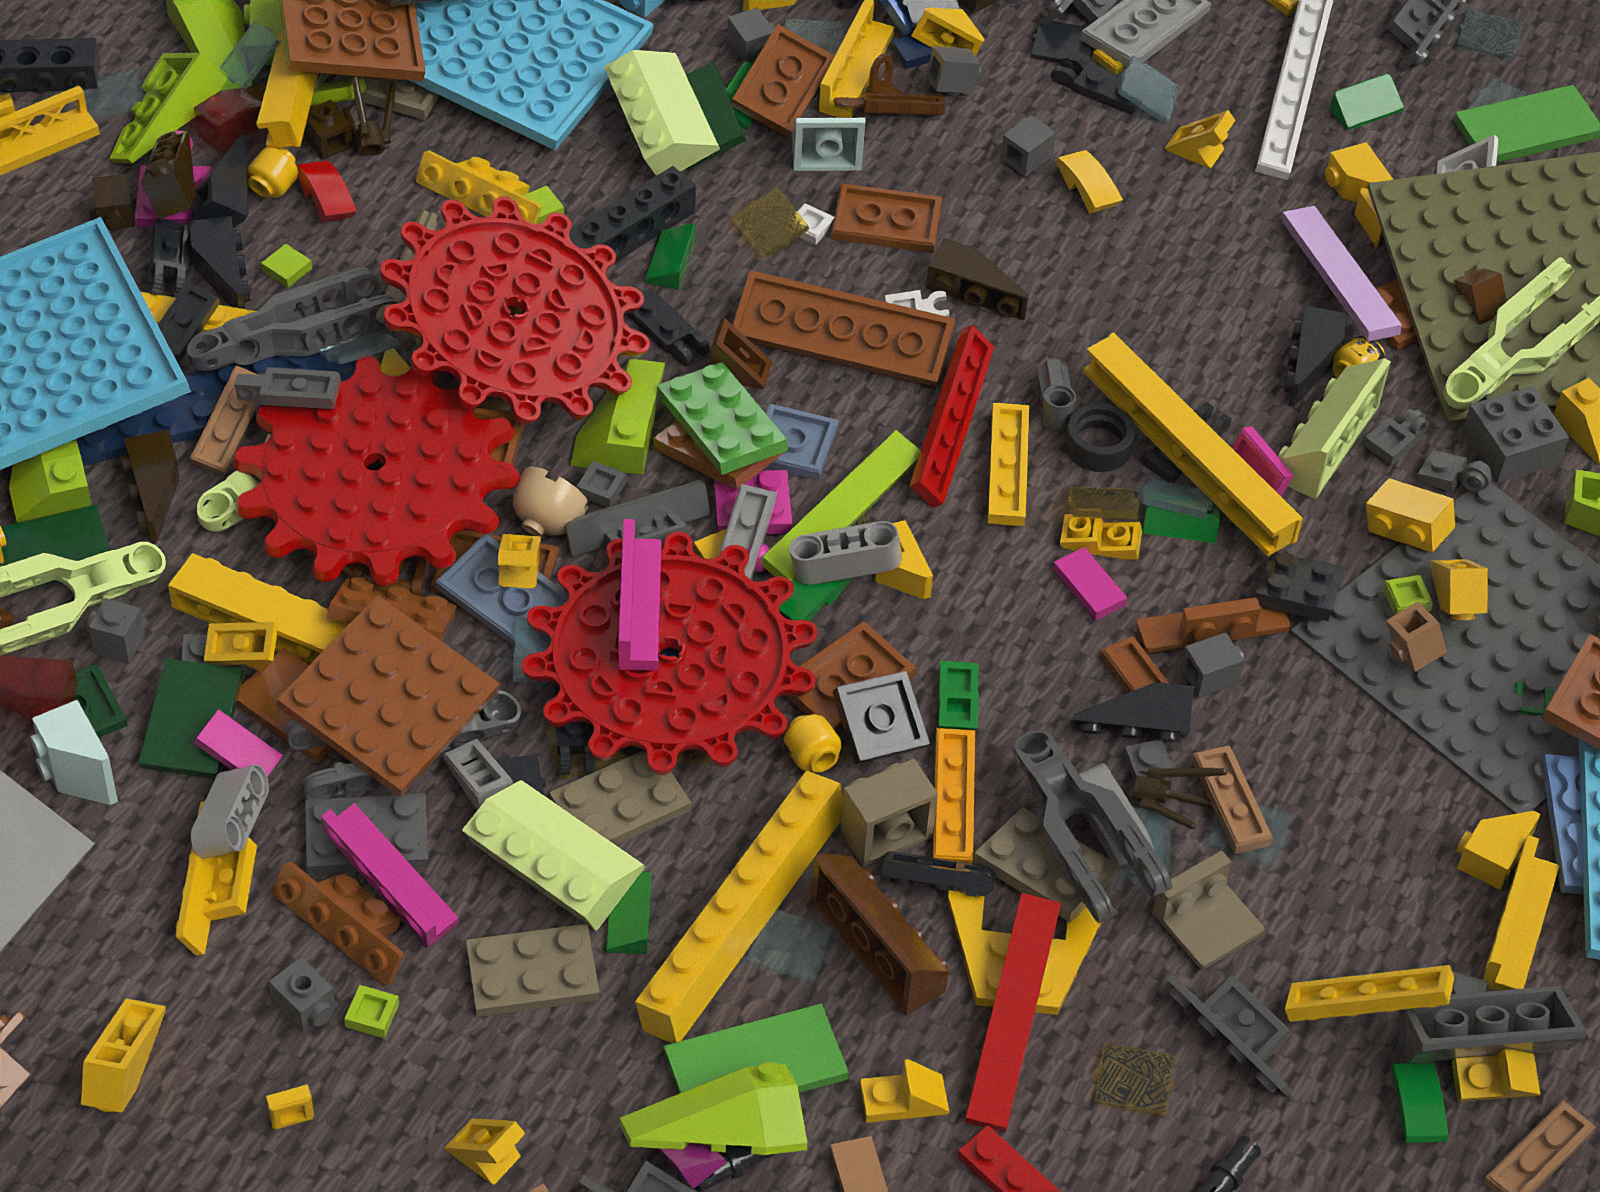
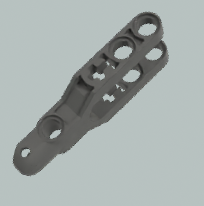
(285, 332)
(351, 779)
(1067, 794)

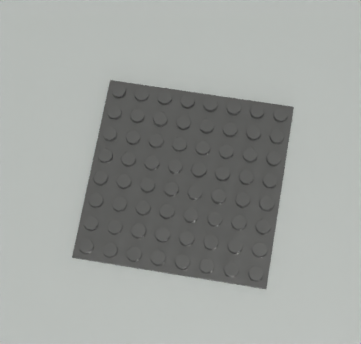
(1465, 702)

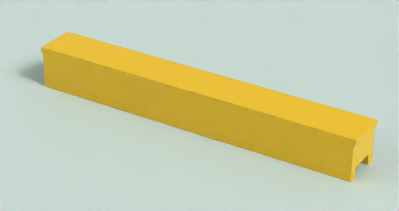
(286, 102)
(1193, 445)

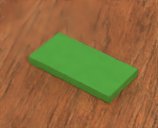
(1531, 123)
(796, 1038)

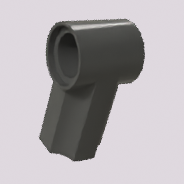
(1055, 395)

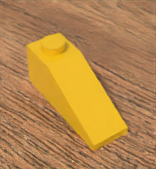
(120, 1056)

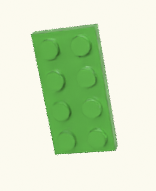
(722, 418)

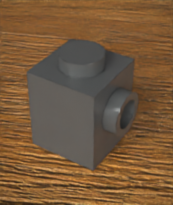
(748, 33)
(953, 70)
(1028, 145)
(116, 630)
(1212, 664)
(302, 995)

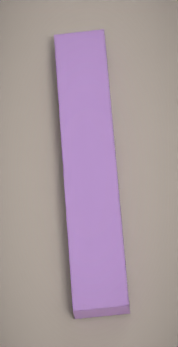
(1341, 273)

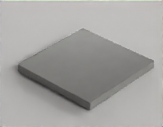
(35, 855)

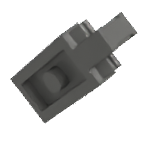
(290, 387)

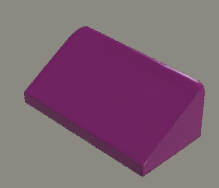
(693, 1162)

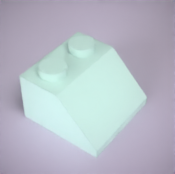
(827, 143)
(73, 754)

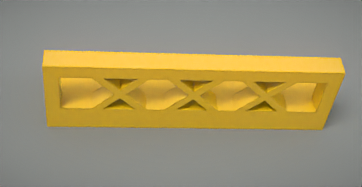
(853, 61)
(49, 136)
(1521, 920)

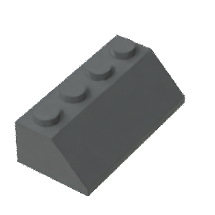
(1488, 1022)

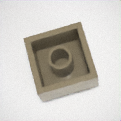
(888, 811)

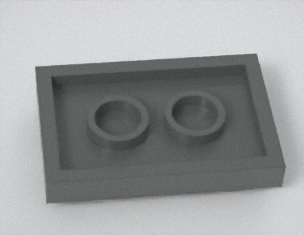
(397, 818)

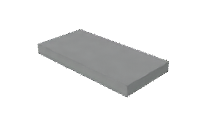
(1142, 27)

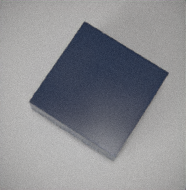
(911, 51)

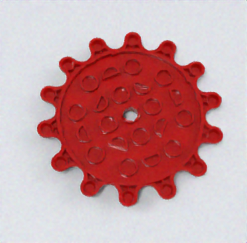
(459, 310)
(412, 506)
(720, 685)

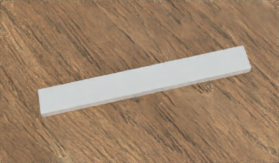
(1293, 88)

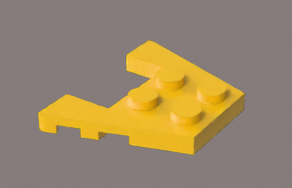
(986, 953)

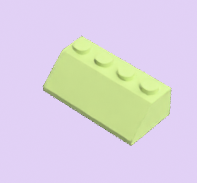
(661, 109)
(1334, 426)
(553, 852)

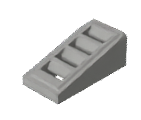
(479, 778)

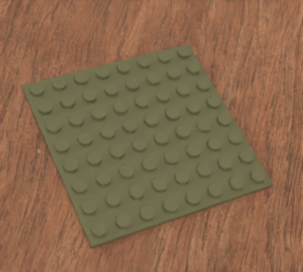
(1506, 222)

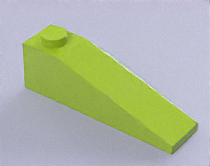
(209, 28)
(172, 92)
(623, 424)
(49, 483)
(739, 1109)

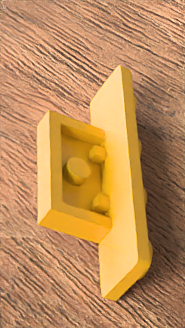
(475, 184)
(213, 891)

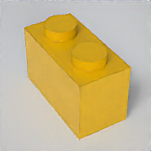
(1410, 515)

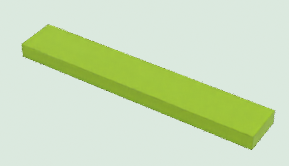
(849, 499)

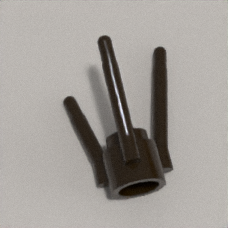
(369, 137)
(1153, 789)

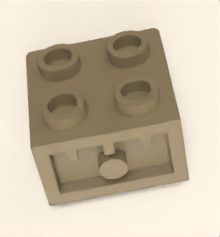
(1206, 913)

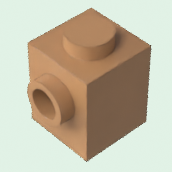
(1415, 637)

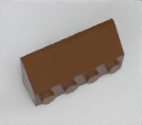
(877, 932)

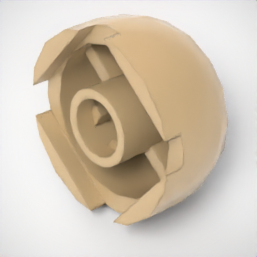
(546, 504)

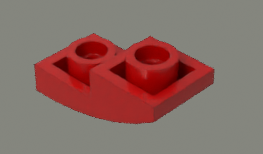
(327, 189)

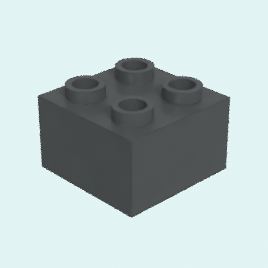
(1515, 434)

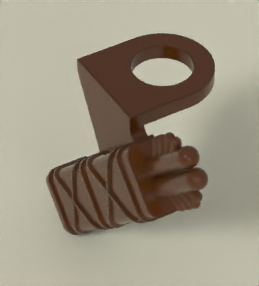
(886, 98)

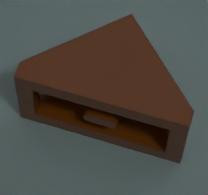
(1483, 291)
(740, 356)

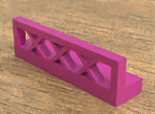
(639, 601)
(389, 874)

